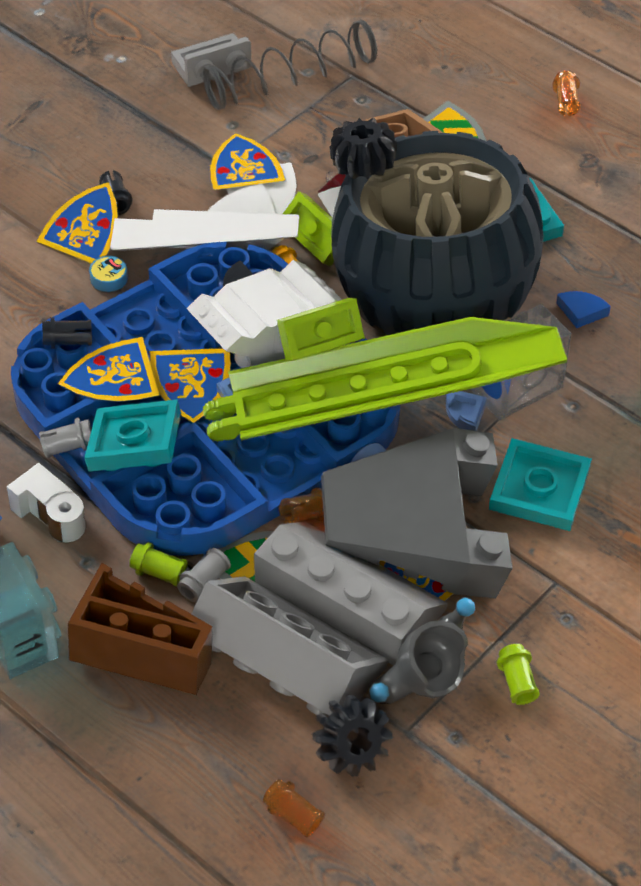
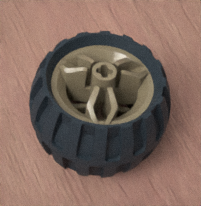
(438, 234)

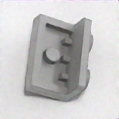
(215, 52)

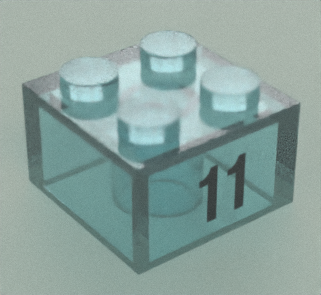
(26, 615)

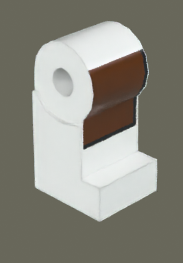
(49, 501)

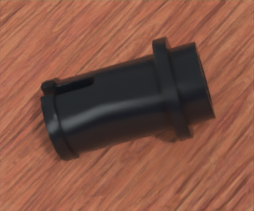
(122, 195)
(66, 332)

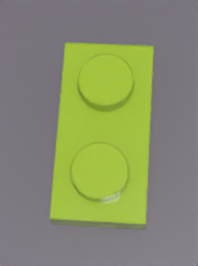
(313, 227)
(320, 329)

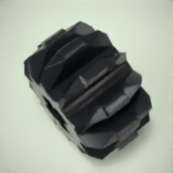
(363, 148)
(350, 754)

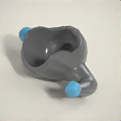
(428, 660)

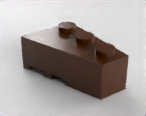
(138, 636)

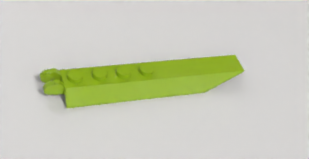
(380, 375)

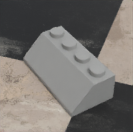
(343, 589)
(286, 644)

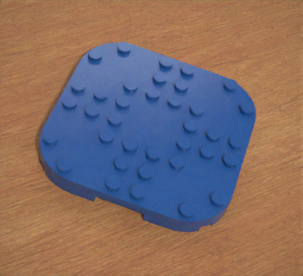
(210, 488)

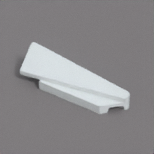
(196, 228)

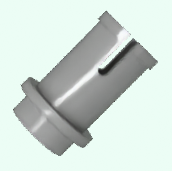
(66, 438)
(209, 568)

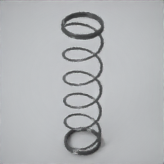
(222, 93)

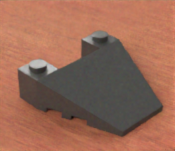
(411, 511)

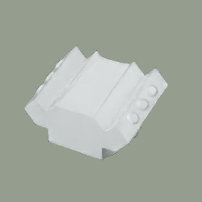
(247, 310)

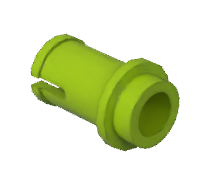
(157, 564)
(516, 666)

